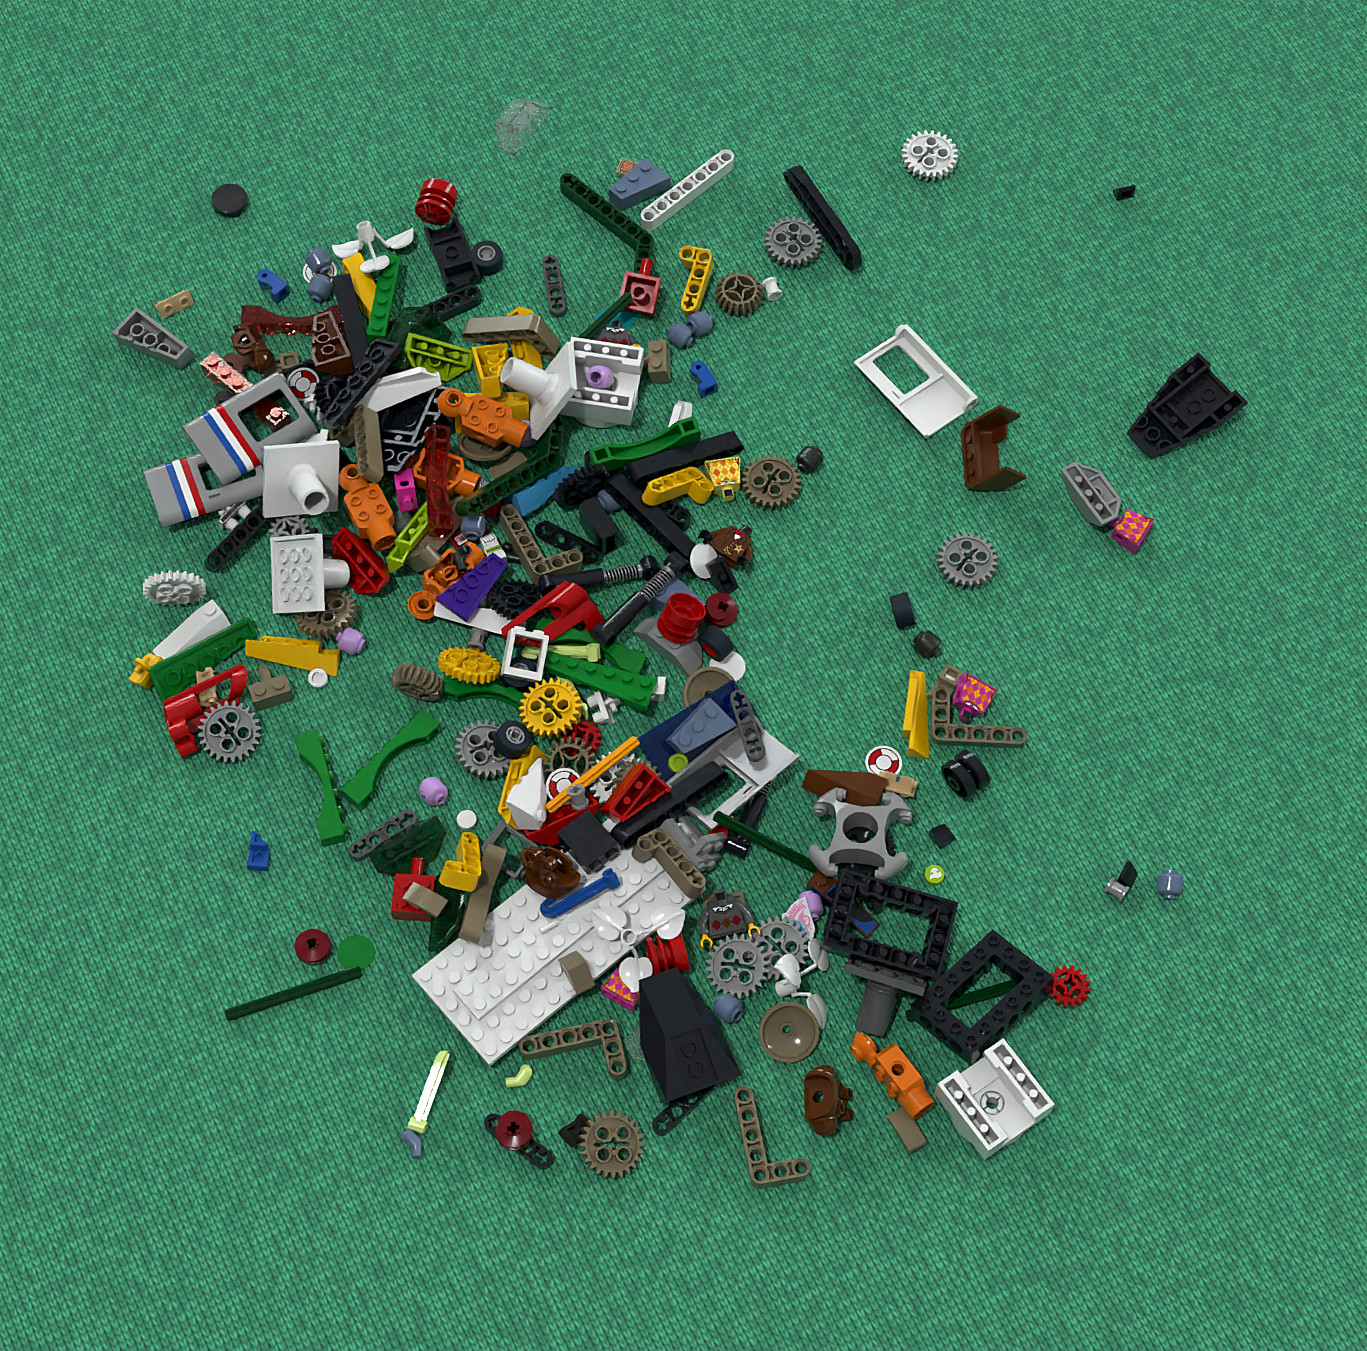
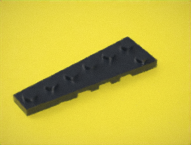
(377, 359)

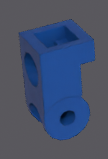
(274, 284)
(706, 382)

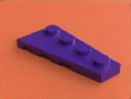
(469, 591)

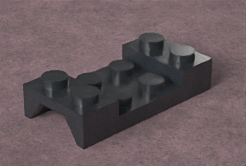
(452, 256)

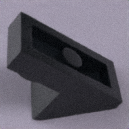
(721, 576)

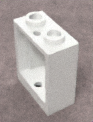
(521, 674)

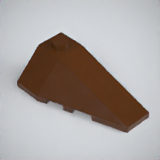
(328, 346)
(861, 787)

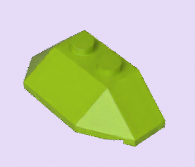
(437, 356)

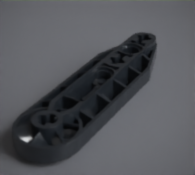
(823, 217)

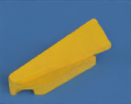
(362, 282)
(523, 348)
(295, 653)
(915, 717)
(516, 770)

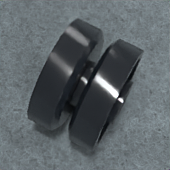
(965, 774)

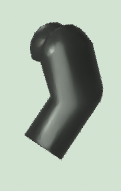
(511, 556)
(459, 557)

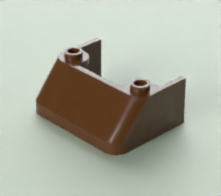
(981, 453)

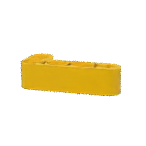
(694, 283)
(685, 481)
(466, 870)

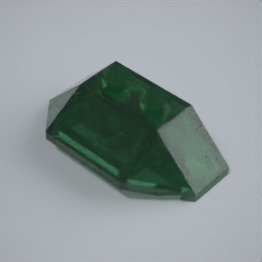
(416, 841)
(449, 921)

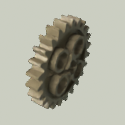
(786, 489)
(338, 612)
(612, 1163)

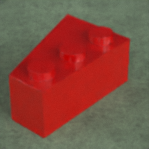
(634, 793)

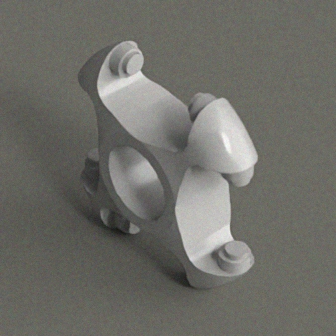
(850, 816)

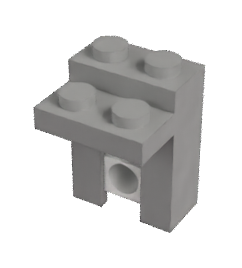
(698, 848)

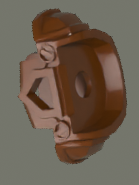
(251, 353)
(540, 869)
(823, 1115)

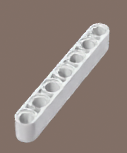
(679, 197)

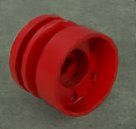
(436, 201)
(681, 618)
(667, 954)

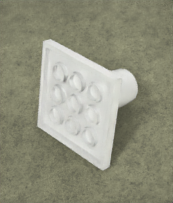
(546, 389)
(300, 478)
(303, 574)

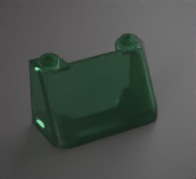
(418, 321)

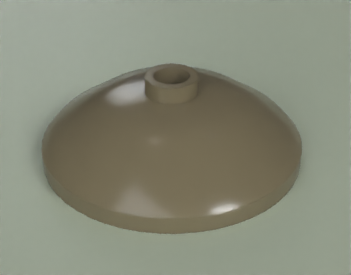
(481, 451)
(703, 682)
(795, 1043)

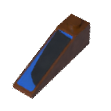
(859, 917)

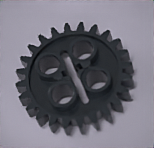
(580, 486)
(514, 598)
(860, 835)

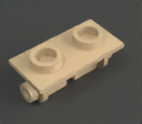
(174, 304)
(207, 697)
(905, 787)

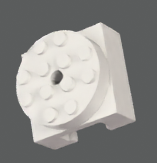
(611, 405)
(1000, 1080)

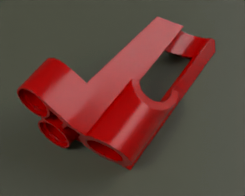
(568, 605)
(184, 712)

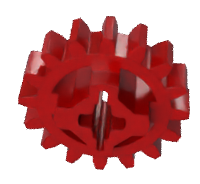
(585, 731)
(1075, 987)

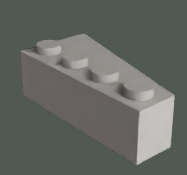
(149, 337)

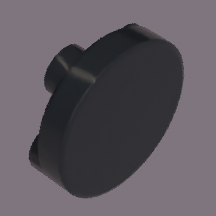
(229, 200)

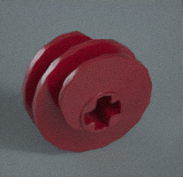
(720, 610)
(313, 955)
(523, 1127)

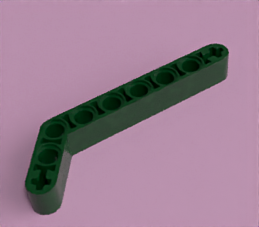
(571, 188)
(546, 459)

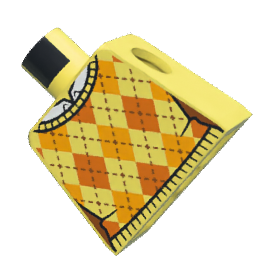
(724, 476)

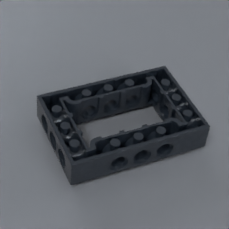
(937, 909)
(970, 1043)

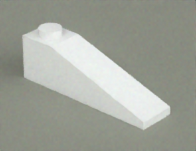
(200, 625)
(529, 798)

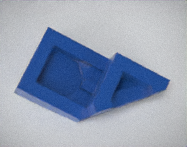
(259, 854)

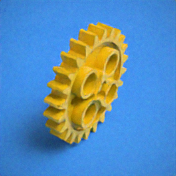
(469, 665)
(564, 696)

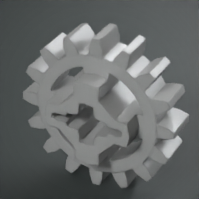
(290, 523)

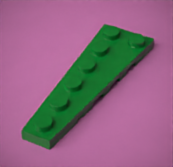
(180, 669)
(630, 687)

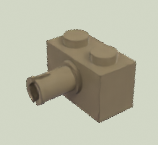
(658, 361)
(270, 690)

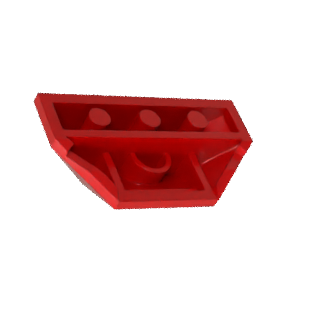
(366, 568)
(557, 821)

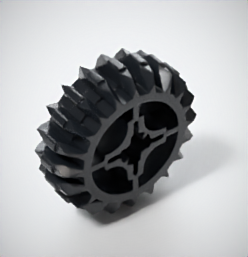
(327, 390)

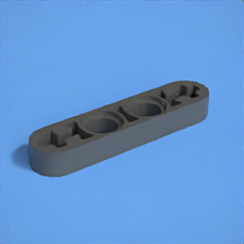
(553, 286)
(743, 726)
(381, 833)

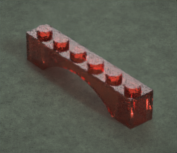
(271, 323)
(227, 377)
(439, 512)

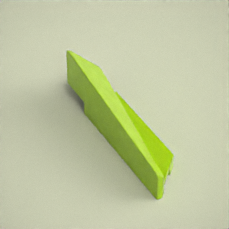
(408, 539)

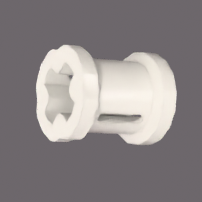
(772, 289)

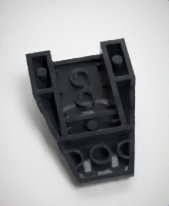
(1185, 408)
(404, 428)

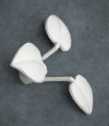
(367, 235)
(610, 922)
(790, 969)

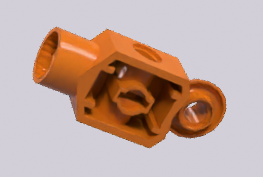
(483, 418)
(458, 479)
(368, 509)
(439, 579)
(896, 1073)

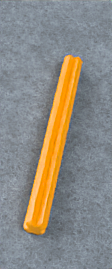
(594, 773)

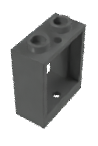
(497, 836)

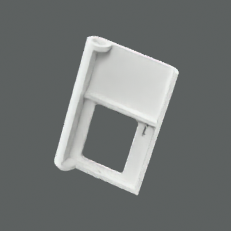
(932, 403)

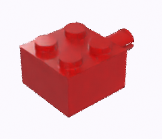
(643, 289)
(401, 909)

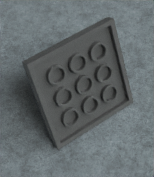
(880, 994)

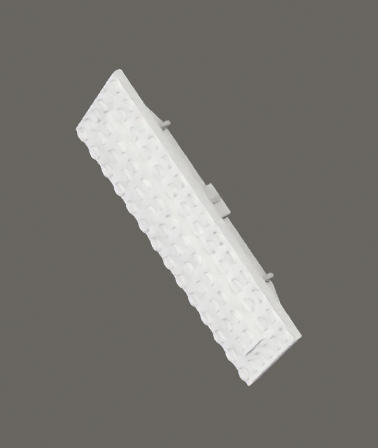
(514, 977)

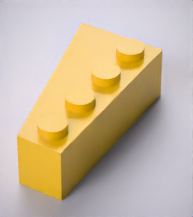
(488, 364)
(516, 400)

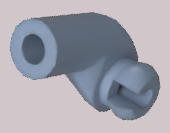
(415, 1141)

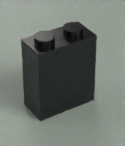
(599, 526)
(588, 842)

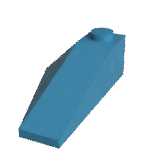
(538, 491)

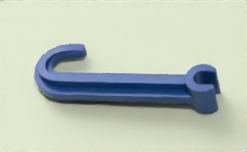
(608, 881)

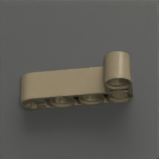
(672, 859)

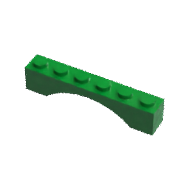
(383, 300)
(621, 455)
(617, 654)
(461, 691)
(417, 732)
(329, 822)

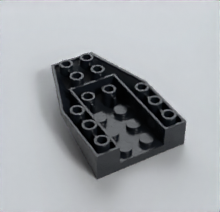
(680, 1037)

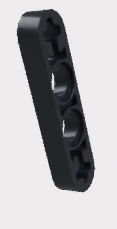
(569, 538)
(684, 1106)
(542, 1150)

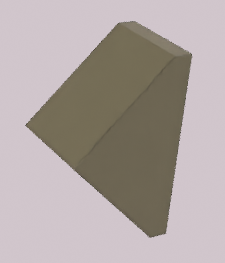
(577, 972)

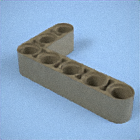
(513, 328)
(363, 428)
(528, 551)
(425, 552)
(968, 730)
(479, 899)
(579, 1042)
(757, 1147)

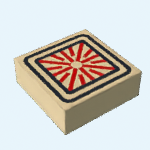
(624, 167)

